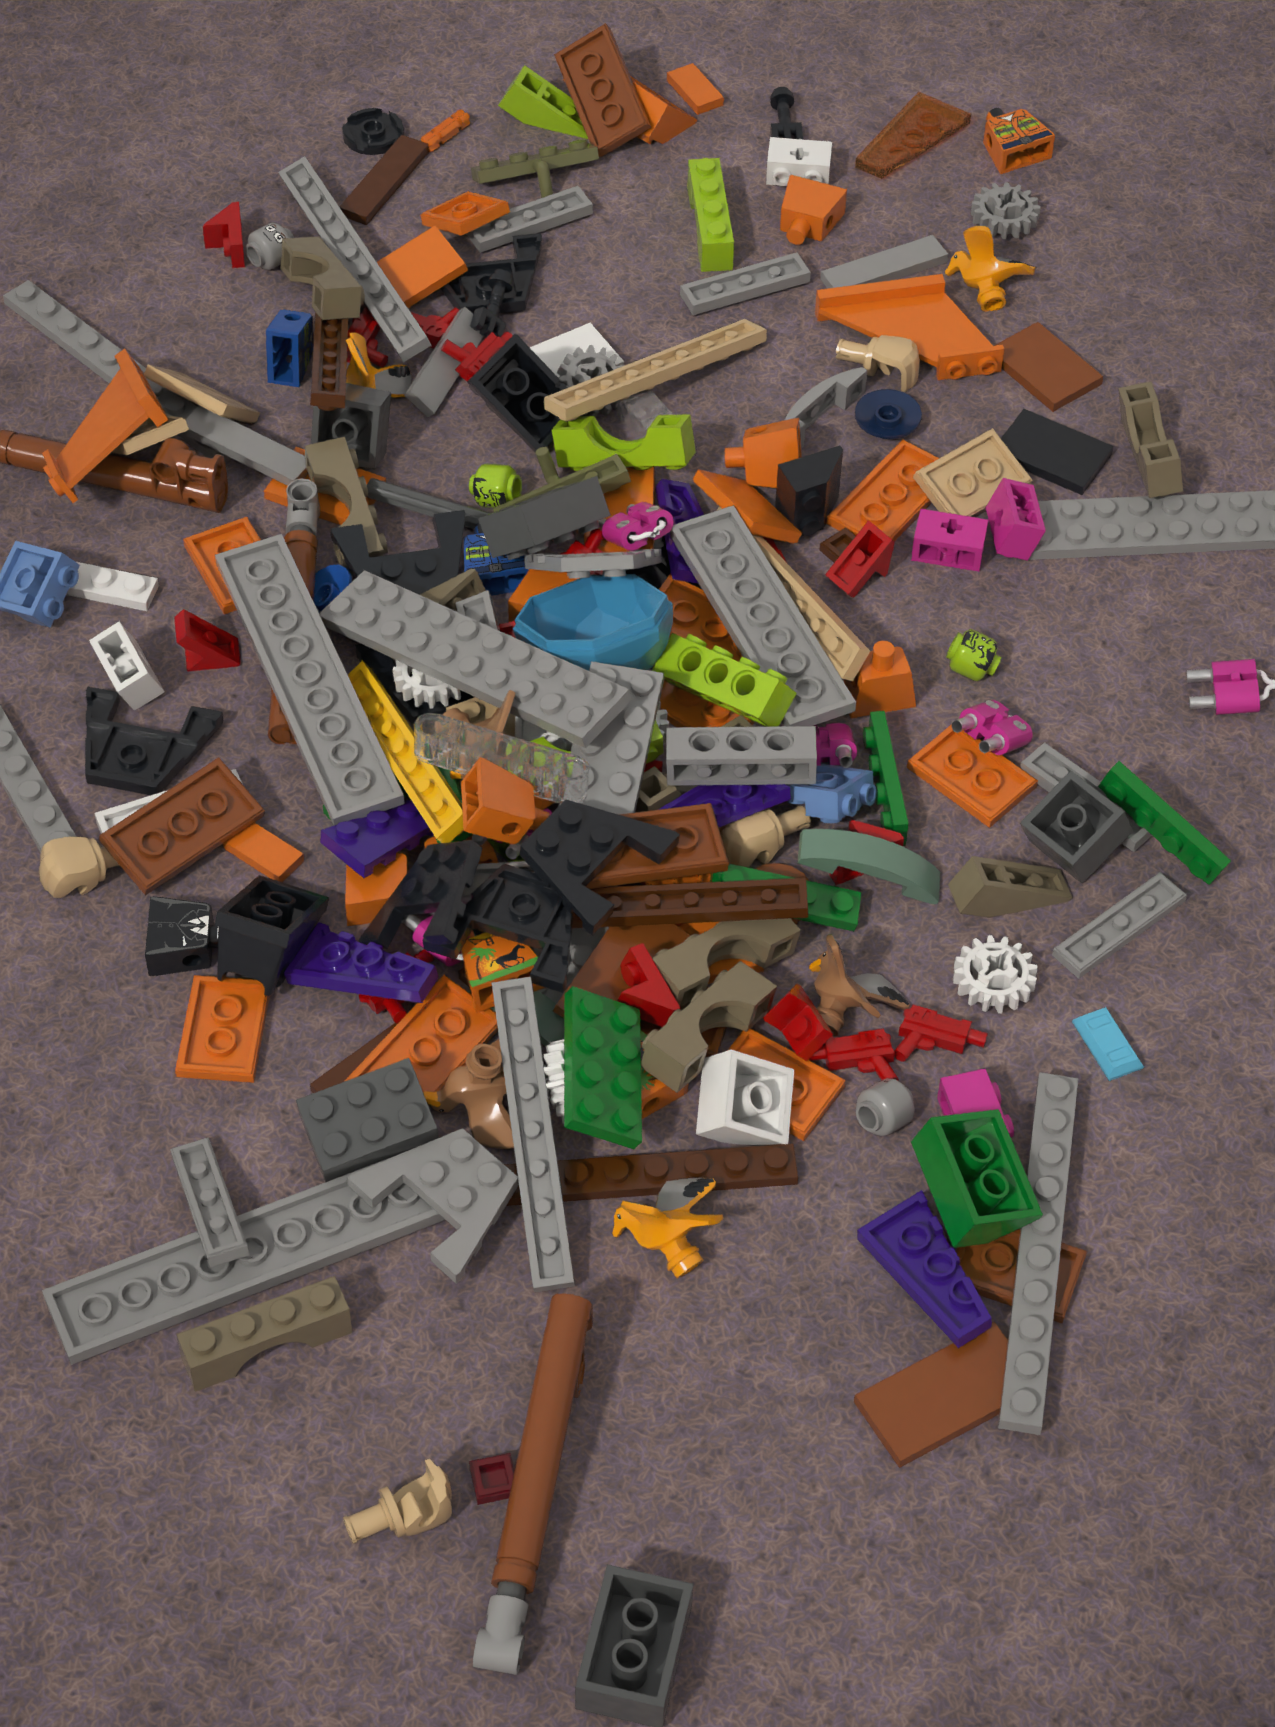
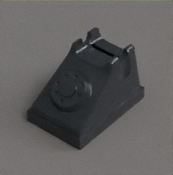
(515, 389)
(265, 930)

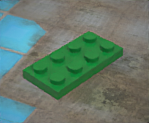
(602, 1068)

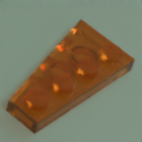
(910, 133)

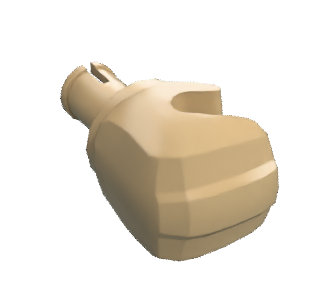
(886, 354)
(760, 835)
(73, 864)
(409, 1511)

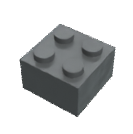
(361, 422)
(1076, 826)

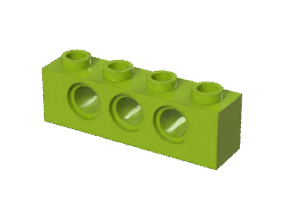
(724, 680)

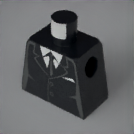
(179, 936)

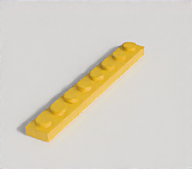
(420, 780)

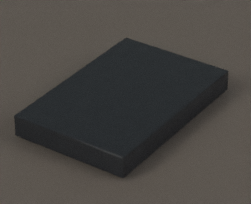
(1056, 451)

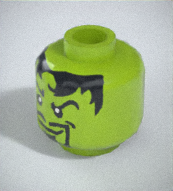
(495, 485)
(973, 655)

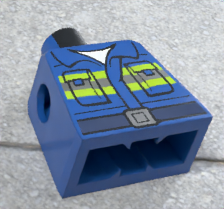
(289, 335)
(496, 573)

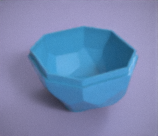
(599, 621)

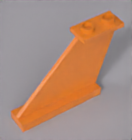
(916, 311)
(113, 418)

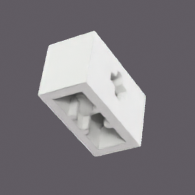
(798, 158)
(126, 666)

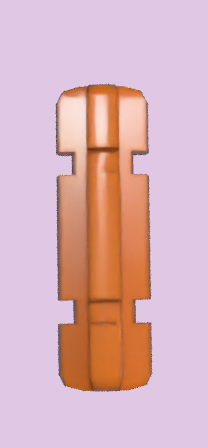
(446, 130)

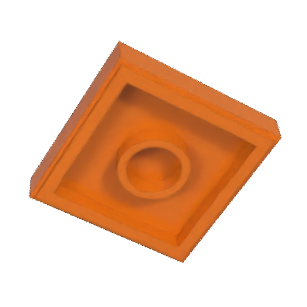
(465, 213)

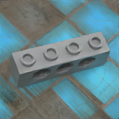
(741, 755)

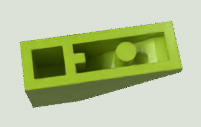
(541, 104)

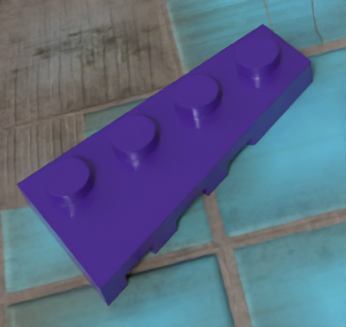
(682, 504)
(733, 801)
(376, 838)
(349, 966)
(917, 1255)

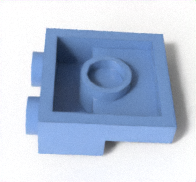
(36, 583)
(836, 793)

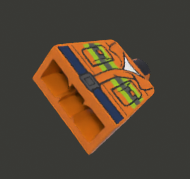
(1016, 139)

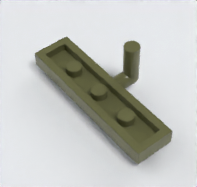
(522, 164)
(610, 473)

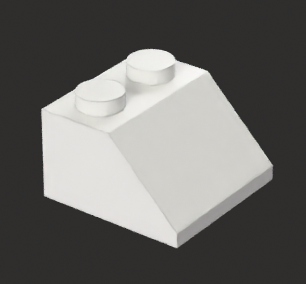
(744, 1100)

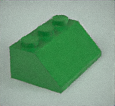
(975, 1177)

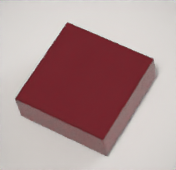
(492, 1478)

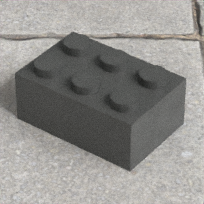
(544, 518)
(367, 1119)
(634, 1646)

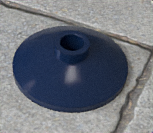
(888, 414)

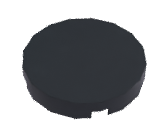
(380, 131)

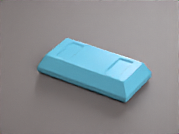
(1107, 1044)

